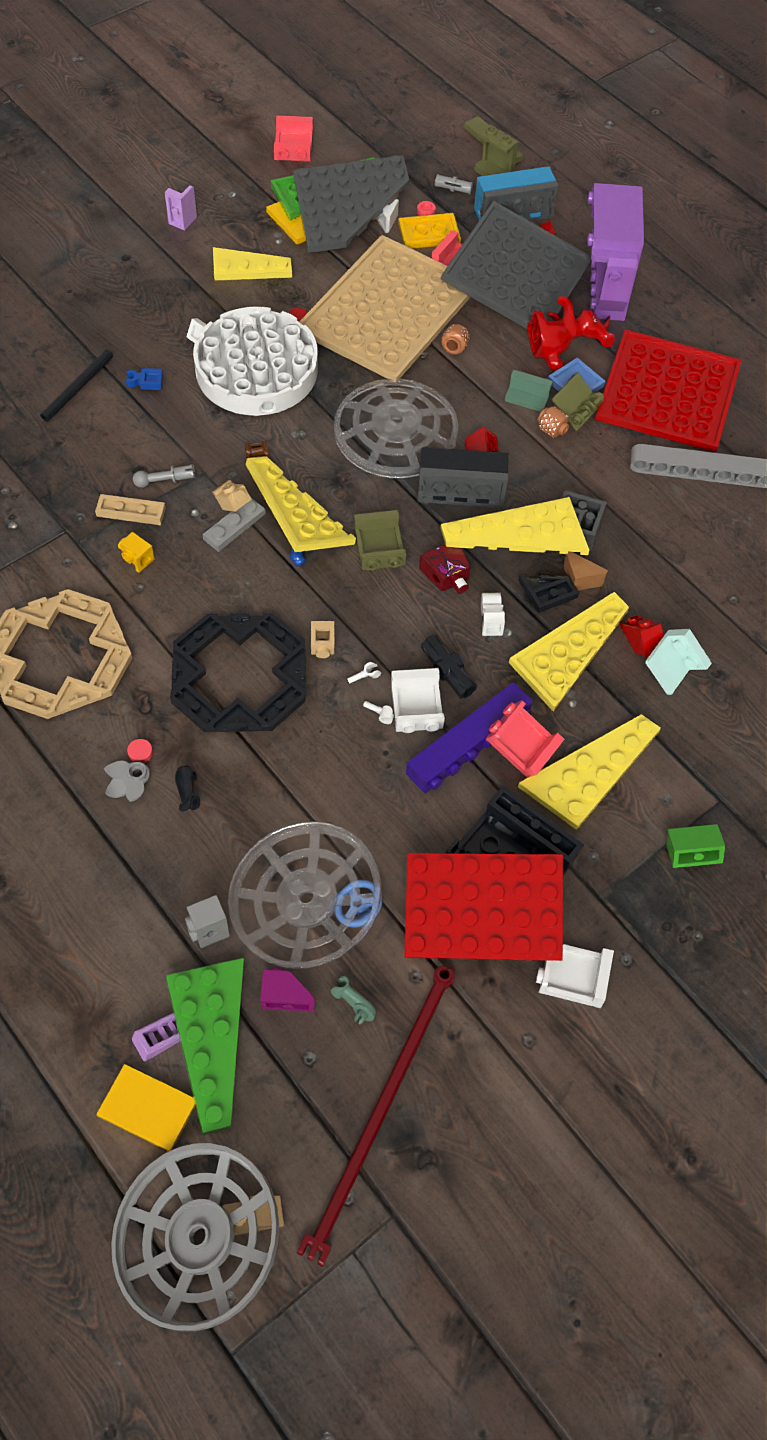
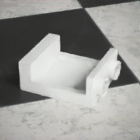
(416, 700)
(579, 977)

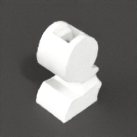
(492, 614)

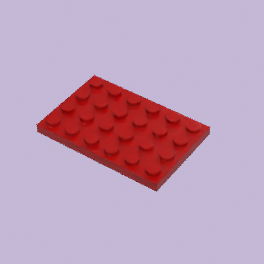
(484, 906)

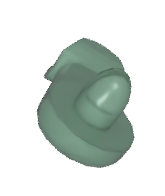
(362, 1007)

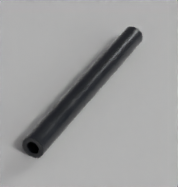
(76, 385)

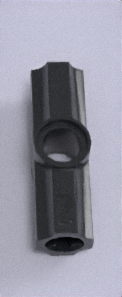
(450, 666)

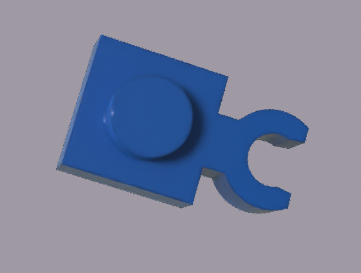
(148, 379)

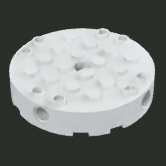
(256, 361)

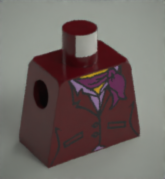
(446, 568)

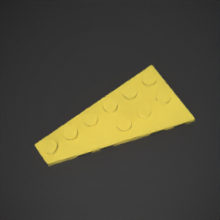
(297, 512)
(526, 528)
(562, 655)
(583, 778)

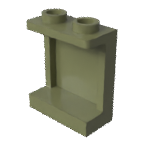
(498, 152)
(379, 540)

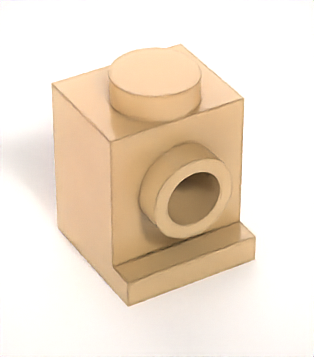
(231, 496)
(322, 638)

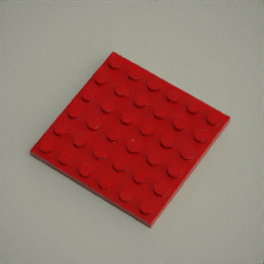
(669, 390)

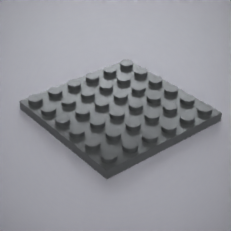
(515, 266)

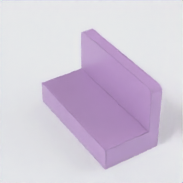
(181, 207)

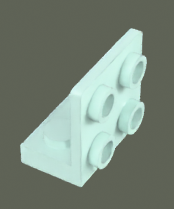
(675, 657)

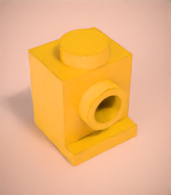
(136, 551)

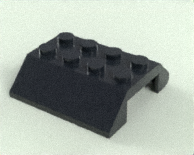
(516, 828)

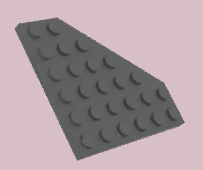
(345, 197)

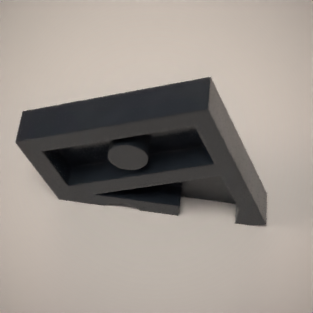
(548, 590)

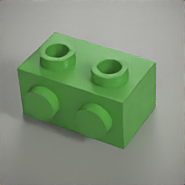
(695, 846)

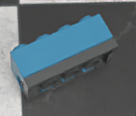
(523, 192)

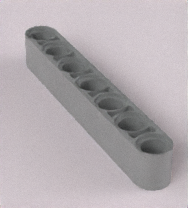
(699, 465)

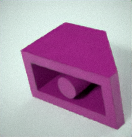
(284, 992)

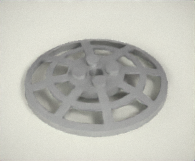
(180, 1233)

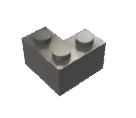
(589, 514)

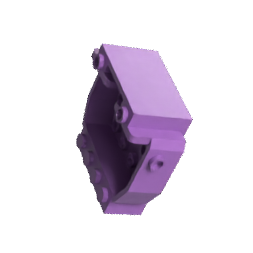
(615, 247)

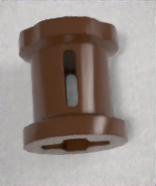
(256, 449)

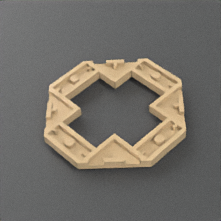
(73, 692)

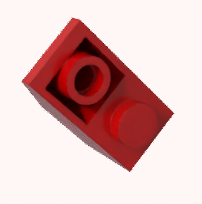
(642, 634)

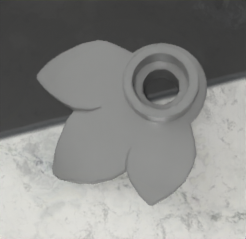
(124, 781)

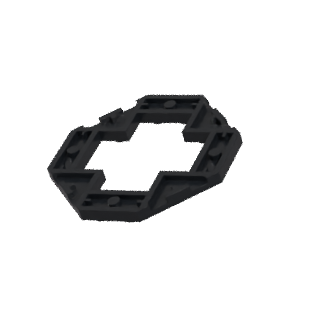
(238, 715)

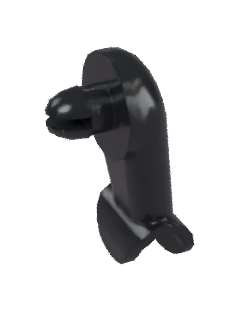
(184, 777)

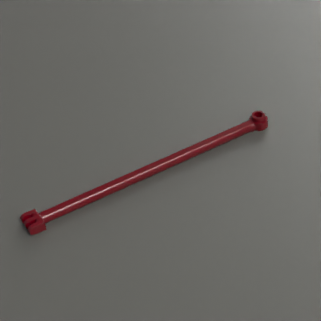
(336, 1203)

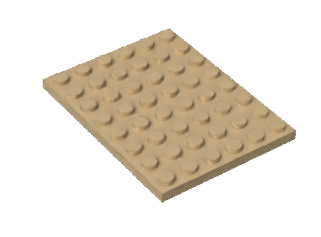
(385, 308)

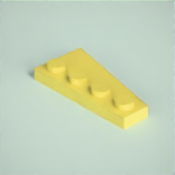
(249, 265)

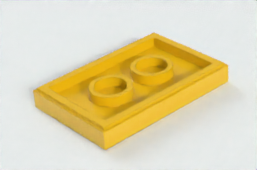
(292, 228)
(427, 229)
(147, 1108)

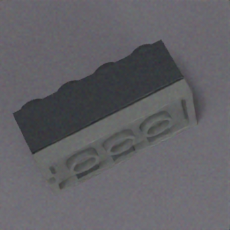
(463, 477)

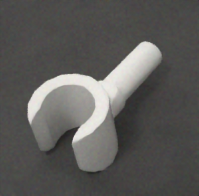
(366, 672)
(386, 713)

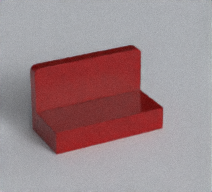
(482, 441)

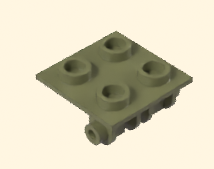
(577, 401)

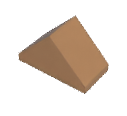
(583, 572)

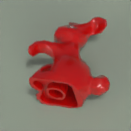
(553, 338)

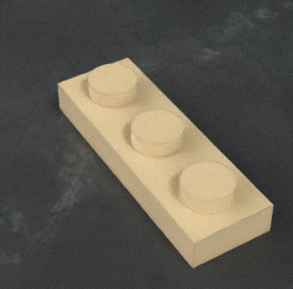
(130, 509)

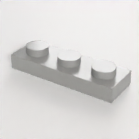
(233, 525)

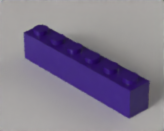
(462, 741)

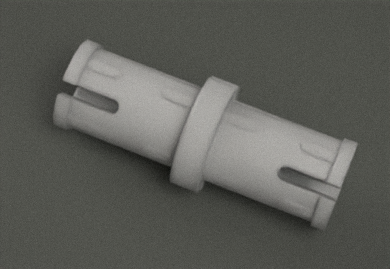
(441, 181)

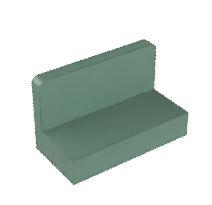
(528, 390)

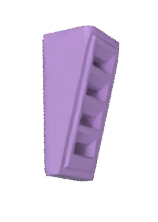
(147, 1052)

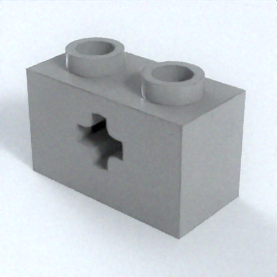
(207, 922)

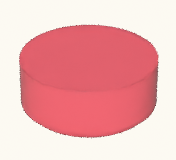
(426, 208)
(140, 751)

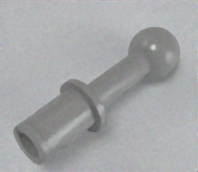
(142, 478)

